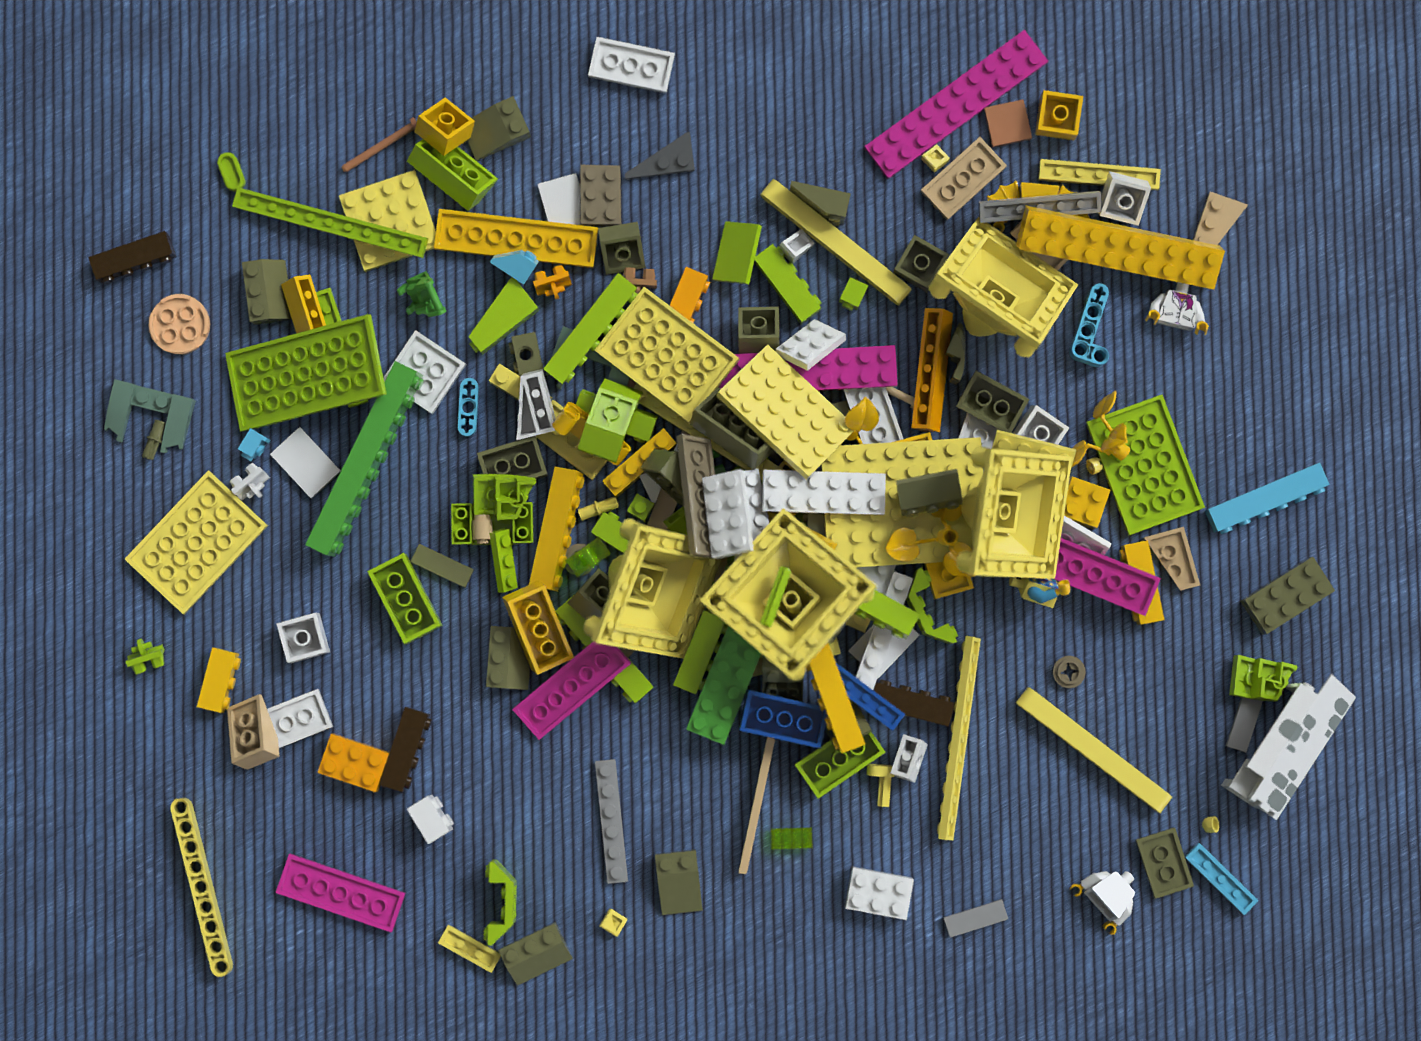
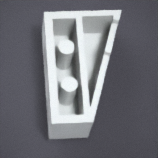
(535, 406)

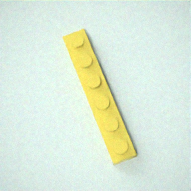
(1092, 173)

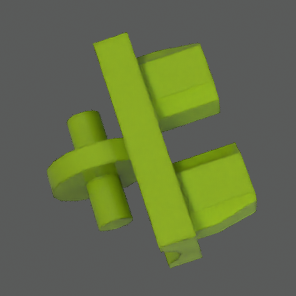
(144, 654)

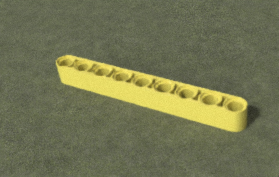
(835, 242)
(1094, 750)
(199, 897)

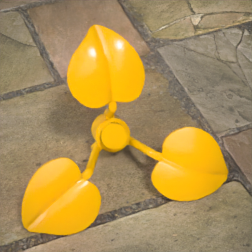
(863, 417)
(1115, 442)
(904, 547)

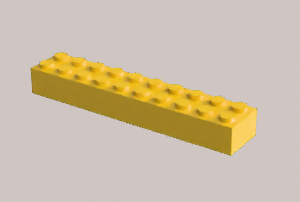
(1119, 247)

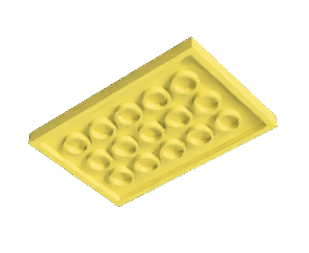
(666, 354)
(785, 411)
(196, 542)

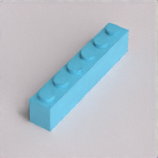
(1267, 497)

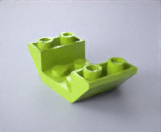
(609, 420)
(461, 524)
(925, 622)
(498, 874)

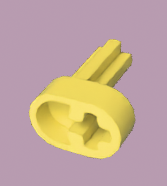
(884, 788)

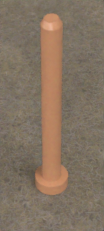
(380, 146)

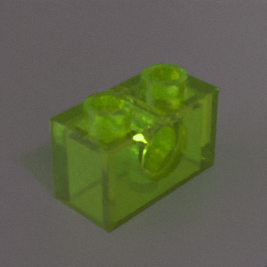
(588, 557)

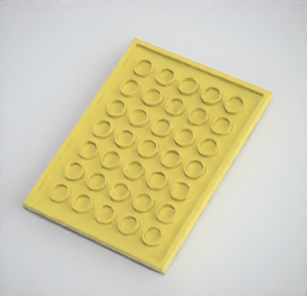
(863, 537)

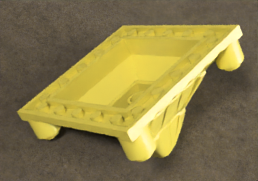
(1003, 288)
(1015, 513)
(653, 593)
(815, 602)

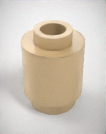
(481, 528)

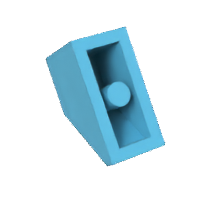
(516, 264)

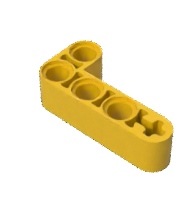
(573, 420)

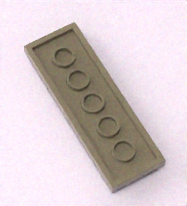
(696, 463)

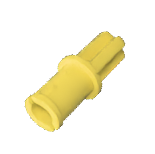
(598, 508)

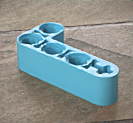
(1091, 323)

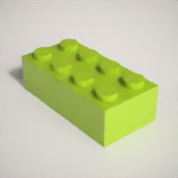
(405, 598)
(828, 768)

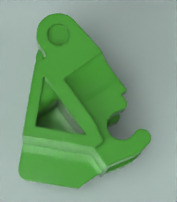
(423, 296)

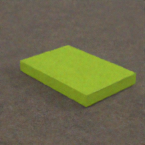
(737, 252)

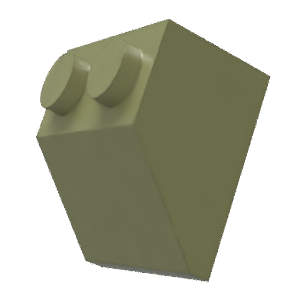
(621, 247)

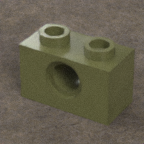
(523, 343)

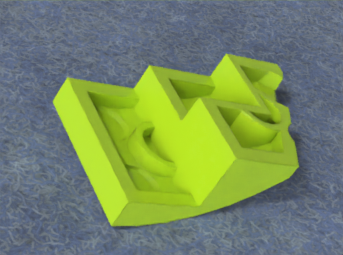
(500, 494)
(1259, 678)

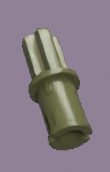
(154, 440)

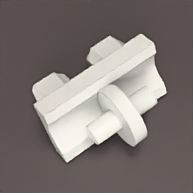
(251, 484)

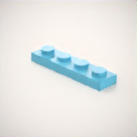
(1221, 878)

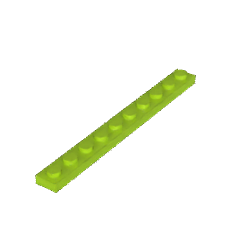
(330, 222)

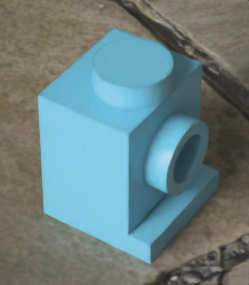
(253, 445)

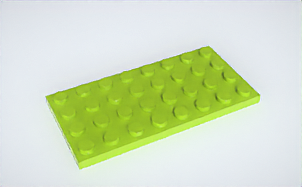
(305, 373)

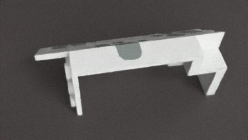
(1291, 746)

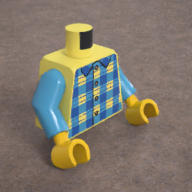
(1040, 590)

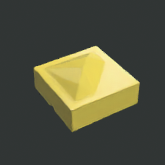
(935, 158)
(613, 922)

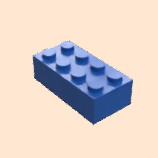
(783, 719)

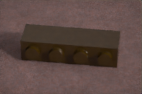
(132, 257)
(915, 704)
(405, 749)

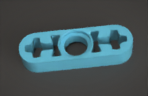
(474, 392)

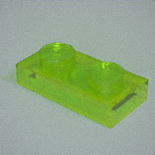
(791, 838)

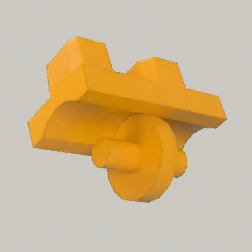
(553, 284)

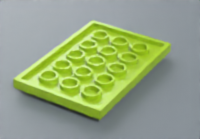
(1155, 477)

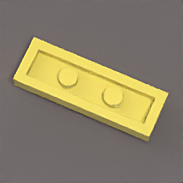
(469, 948)

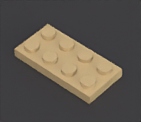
(963, 178)

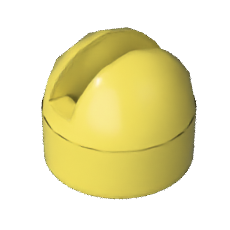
(1093, 465)
(1210, 824)

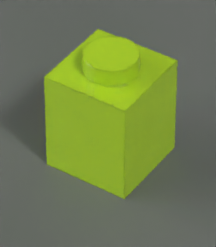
(853, 294)
(640, 507)

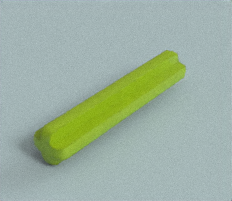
(775, 596)

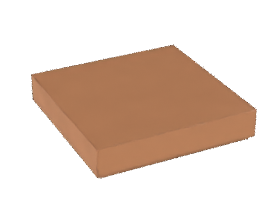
(1008, 123)

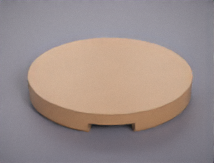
(179, 324)

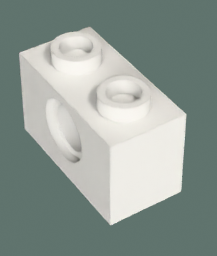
(909, 758)

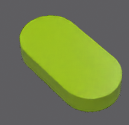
(231, 171)

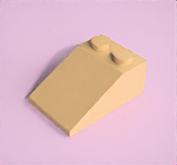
(251, 733)

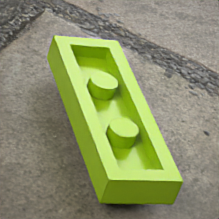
(503, 560)

